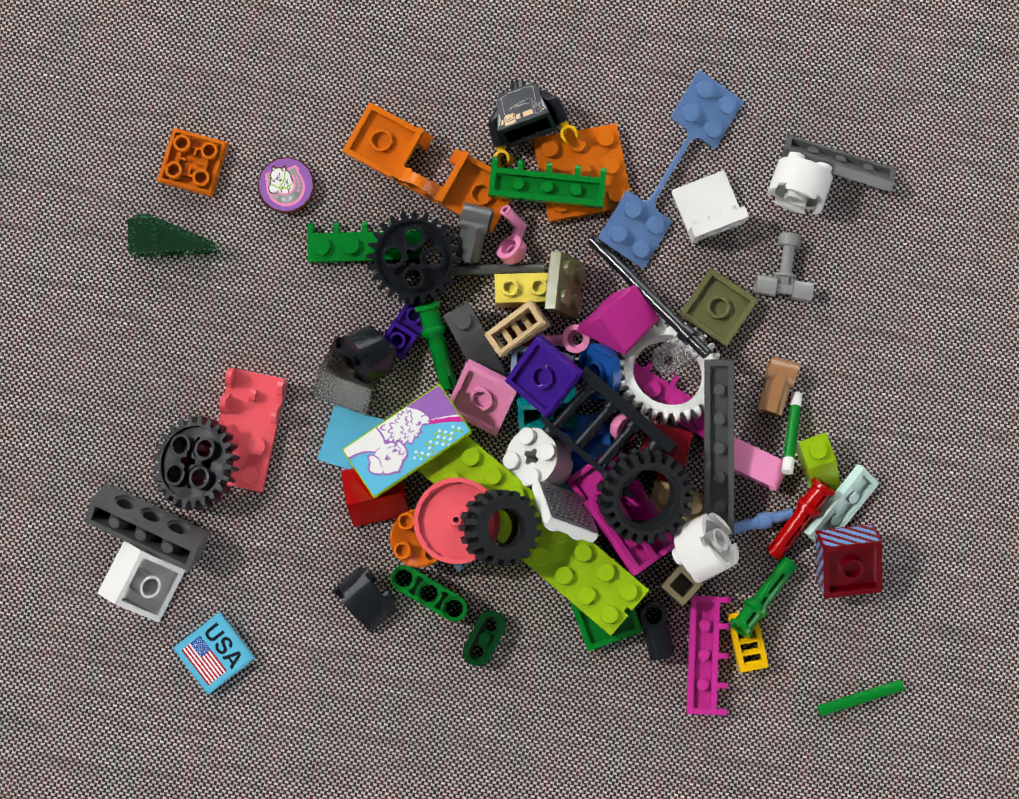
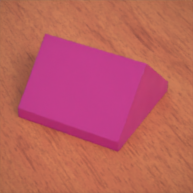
(620, 320)

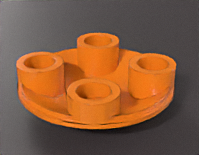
(405, 542)

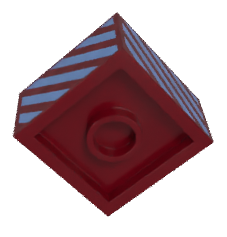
(848, 561)

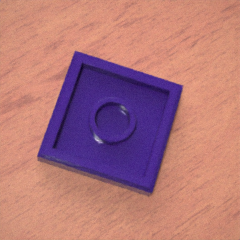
(544, 376)

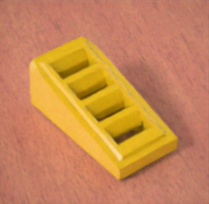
(739, 654)

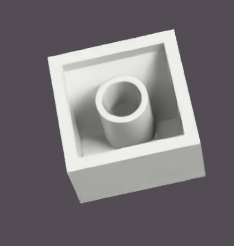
(141, 582)

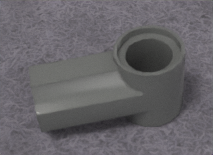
(474, 225)

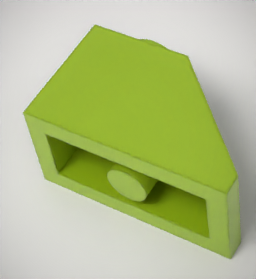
(818, 460)

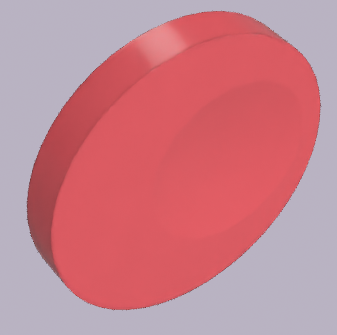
(439, 519)

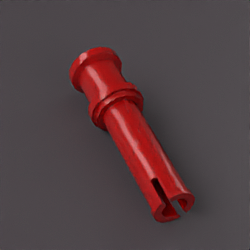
(808, 507)

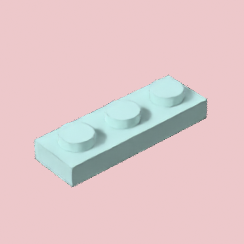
(845, 502)

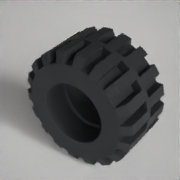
(523, 527)

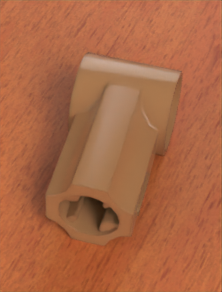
(779, 379)

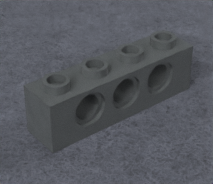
(147, 527)

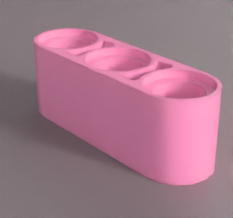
(757, 465)

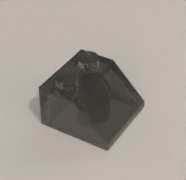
(342, 386)

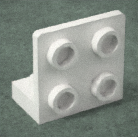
(708, 206)

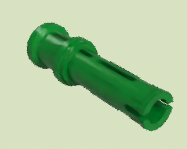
(434, 332)
(756, 607)

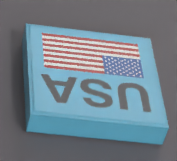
(214, 653)

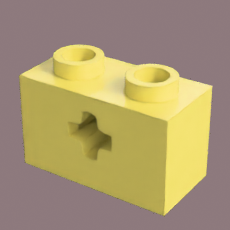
(517, 289)

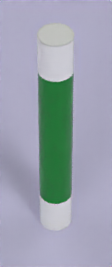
(792, 433)

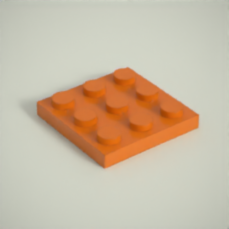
(594, 150)

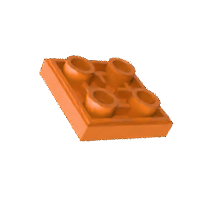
(193, 162)

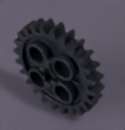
(430, 277)
(195, 463)

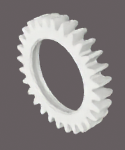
(692, 407)

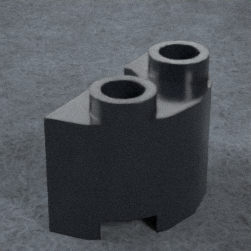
(368, 352)
(365, 599)

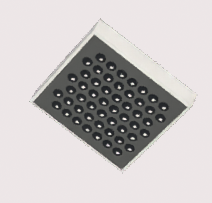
(564, 511)

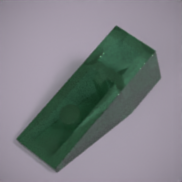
(157, 238)

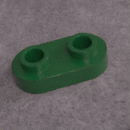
(482, 637)

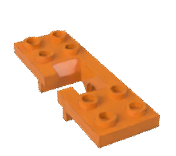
(386, 146)

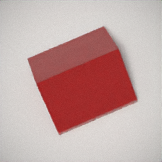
(366, 509)

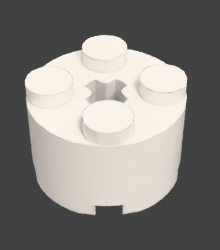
(800, 183)
(537, 456)
(705, 547)

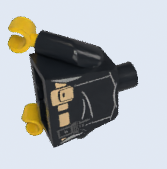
(524, 116)

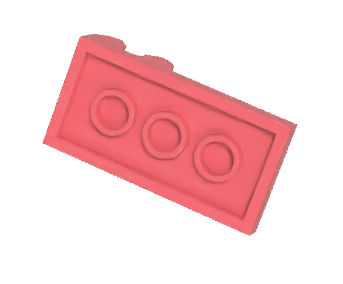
(252, 414)

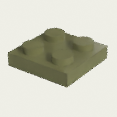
(565, 285)
(718, 307)

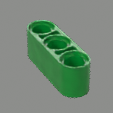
(414, 590)

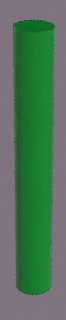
(860, 698)

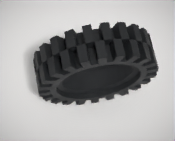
(669, 516)

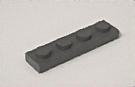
(844, 164)

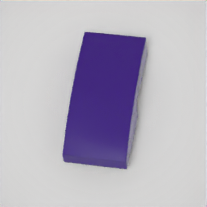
(405, 329)

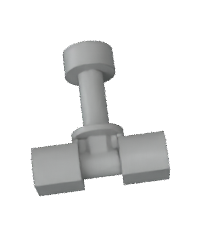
(785, 281)

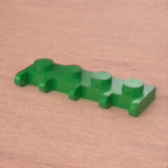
(547, 186)
(352, 246)

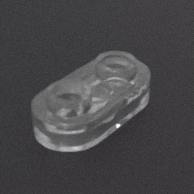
(680, 352)

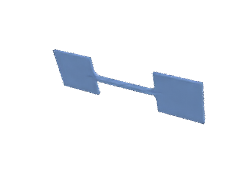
(636, 224)

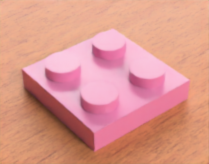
(483, 397)

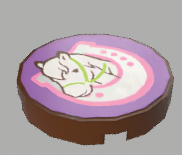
(286, 185)

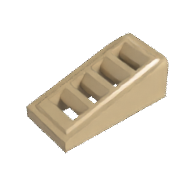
(511, 320)

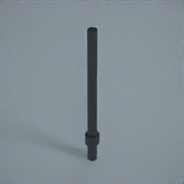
(686, 333)

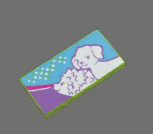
(407, 441)

